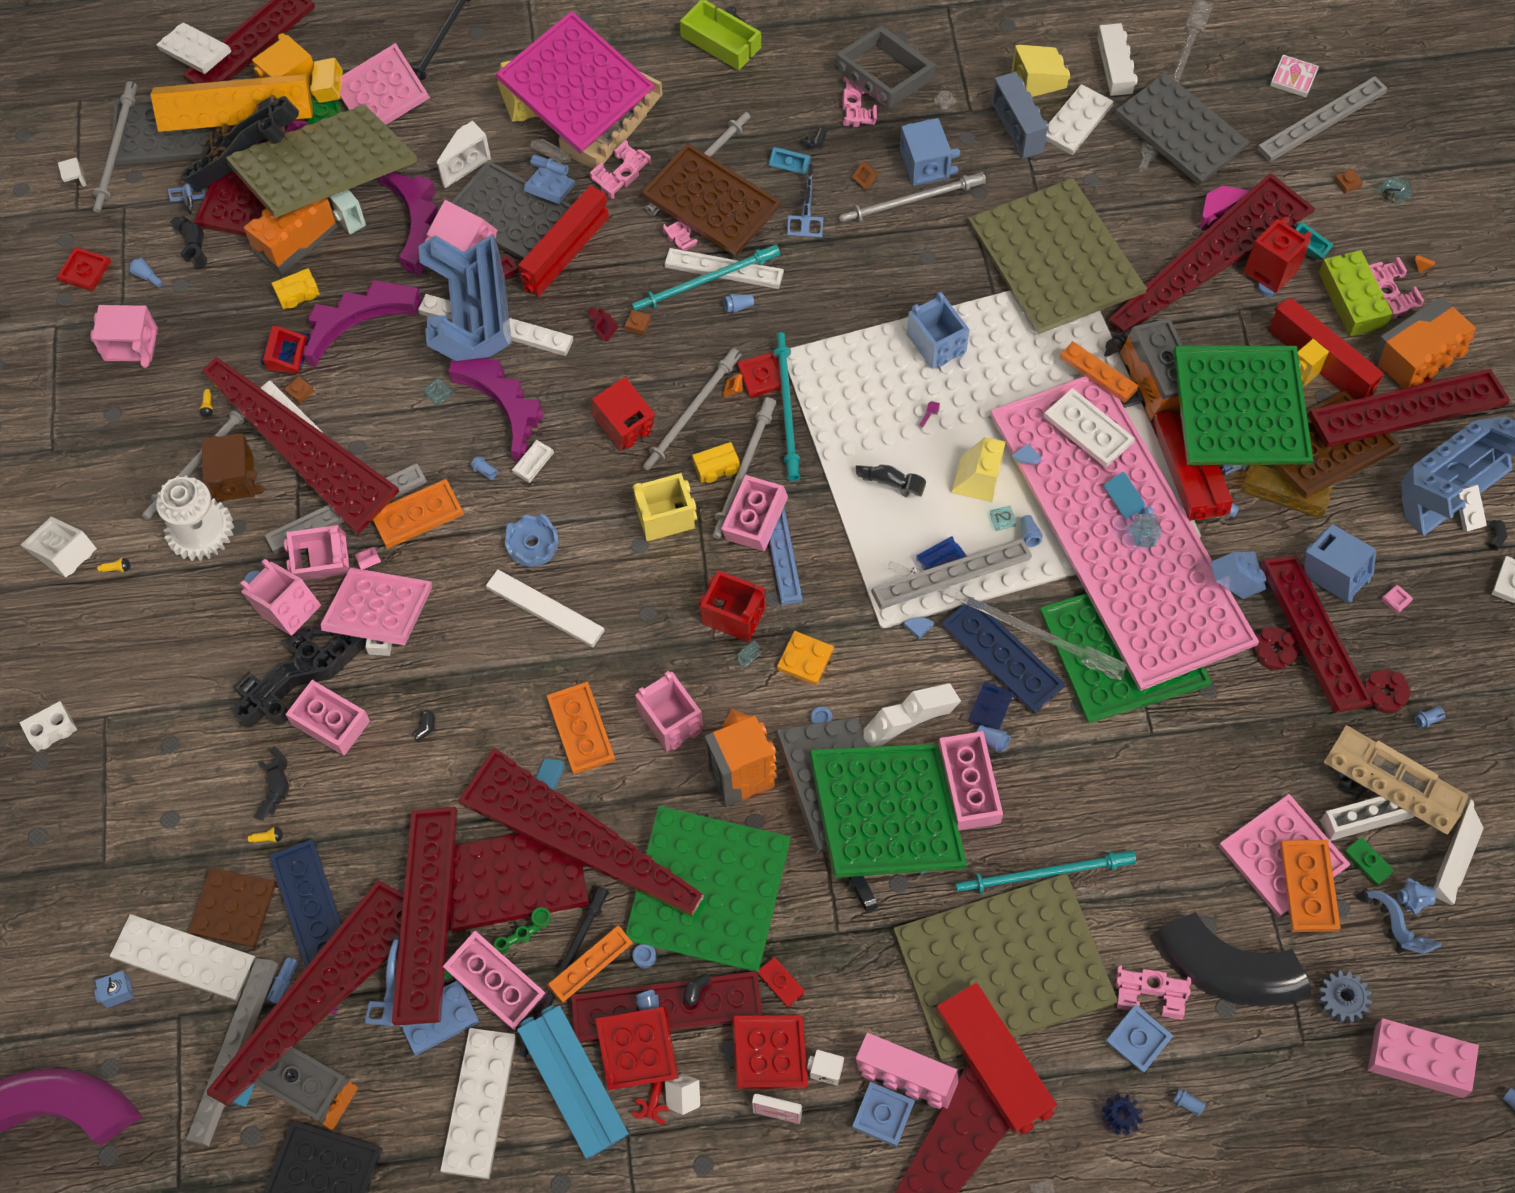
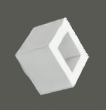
(375, 647)

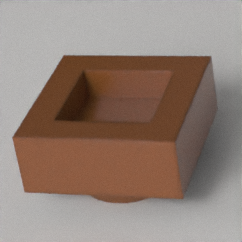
(865, 175)
(1348, 181)
(637, 322)
(299, 390)

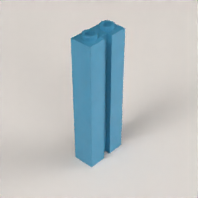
(572, 1081)

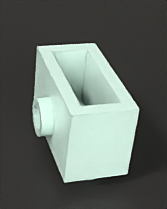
(347, 211)

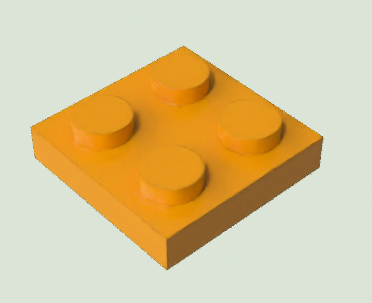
(805, 658)

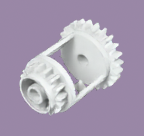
(192, 519)

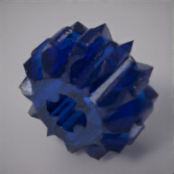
(1131, 1113)

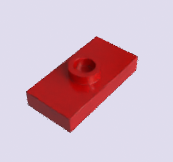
(781, 982)

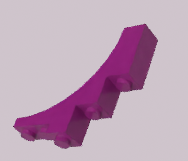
(417, 197)
(380, 300)
(489, 378)

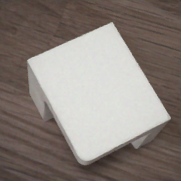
(71, 170)
(682, 1094)

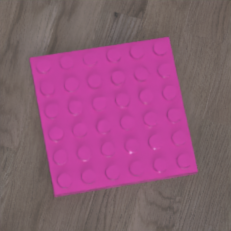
(575, 82)

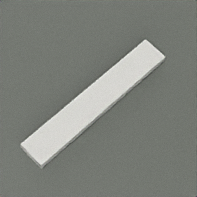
(705, 264)
(545, 608)

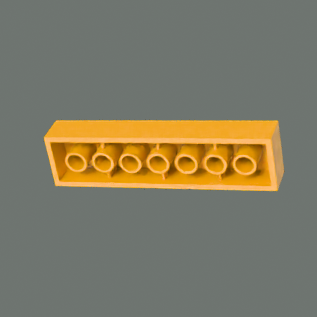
(225, 101)

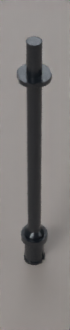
(419, 71)
(592, 911)

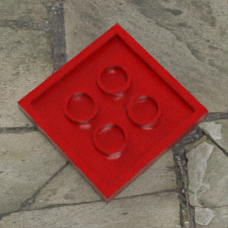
(637, 1048)
(769, 1052)

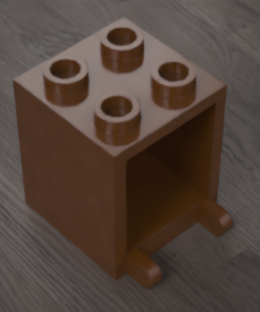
(229, 468)

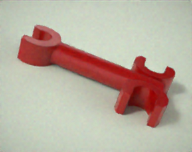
(651, 1110)

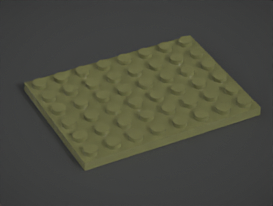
(320, 160)
(1056, 256)
(1021, 949)

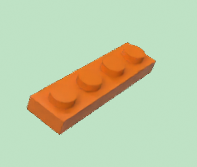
(1098, 371)
(589, 964)

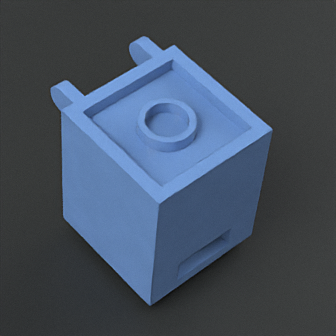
(927, 152)
(937, 331)
(1340, 563)

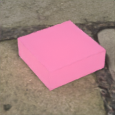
(367, 558)
(1397, 599)

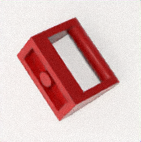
(274, 346)

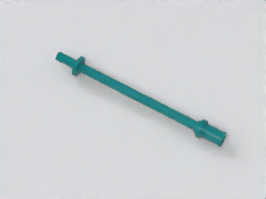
(758, 257)
(791, 459)
(1111, 860)

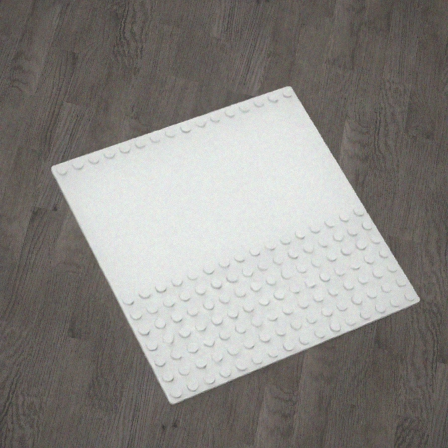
(865, 409)

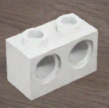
(46, 722)

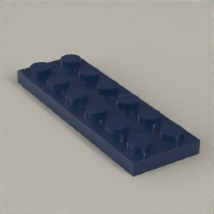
(1004, 657)
(306, 897)

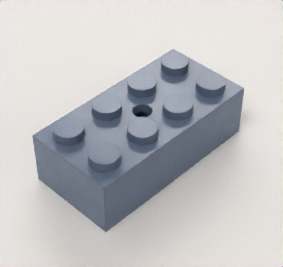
(1019, 114)

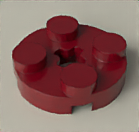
(1281, 638)
(1395, 682)

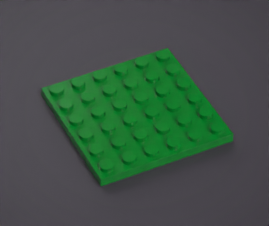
(1242, 405)
(1096, 693)
(886, 810)
(740, 882)

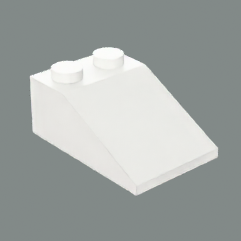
(463, 154)
(59, 546)

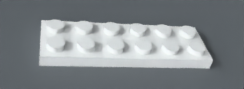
(183, 957)
(479, 1104)

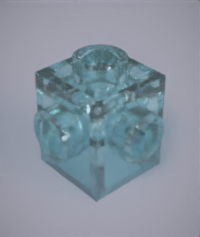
(1145, 530)

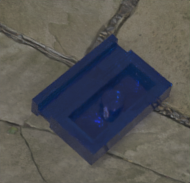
(940, 554)
(991, 706)

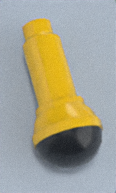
(206, 408)
(120, 565)
(274, 835)

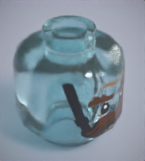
(1396, 190)

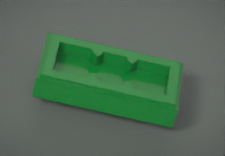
(1369, 861)

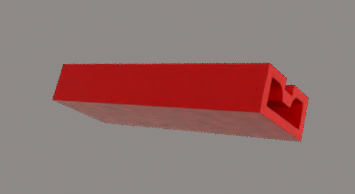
(563, 241)
(1343, 364)
(1198, 486)
(996, 1059)

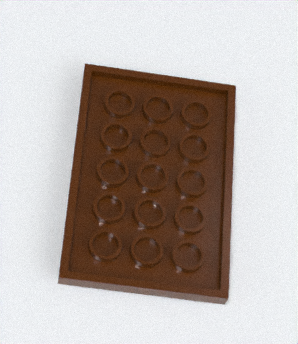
(711, 199)
(1338, 461)

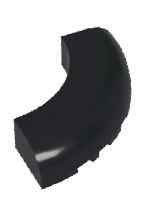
(1229, 971)

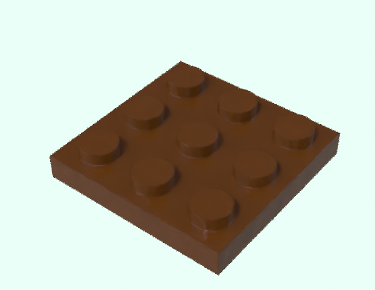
(232, 907)

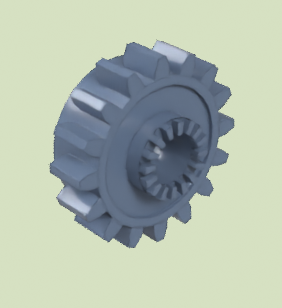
(1353, 989)

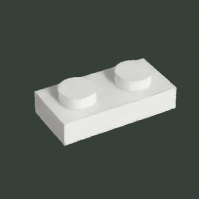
(1473, 515)

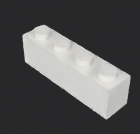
(1116, 59)
(1362, 817)

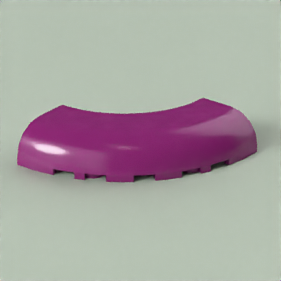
(69, 1096)

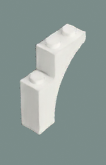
(916, 708)

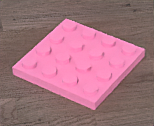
(383, 85)
(376, 606)
(1258, 855)

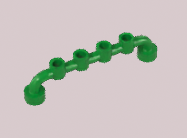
(541, 919)

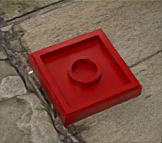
(83, 269)
(760, 374)

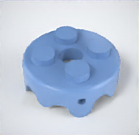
(531, 528)

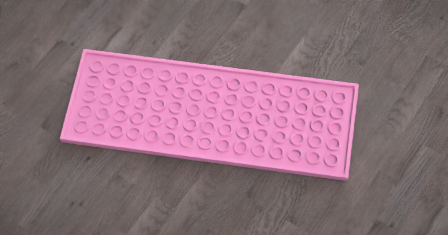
(1152, 600)

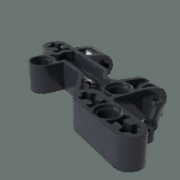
(266, 122)
(269, 692)

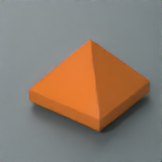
(1423, 263)
(733, 386)
(733, 717)

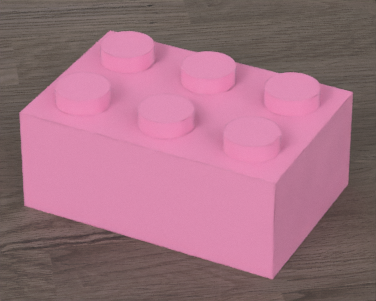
(754, 513)
(328, 717)

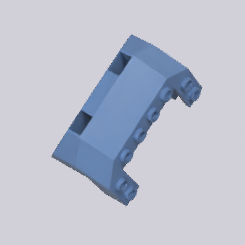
(476, 296)
(1473, 456)

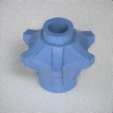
(1416, 896)

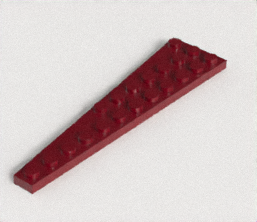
(1216, 249)
(334, 473)
(533, 809)
(334, 973)
(956, 1141)

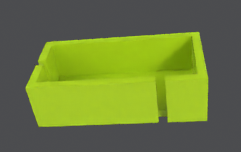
(725, 39)
(1355, 293)

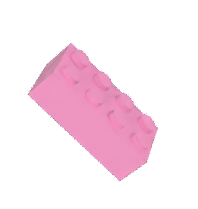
(970, 780)
(494, 980)
(1423, 1058)
(907, 1071)

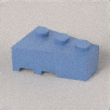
(1239, 573)

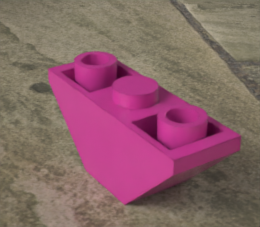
(1218, 203)

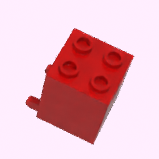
(1277, 255)
(618, 405)
(742, 608)

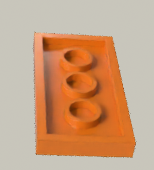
(417, 513)
(580, 728)
(1310, 886)

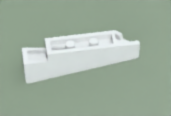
(1458, 855)

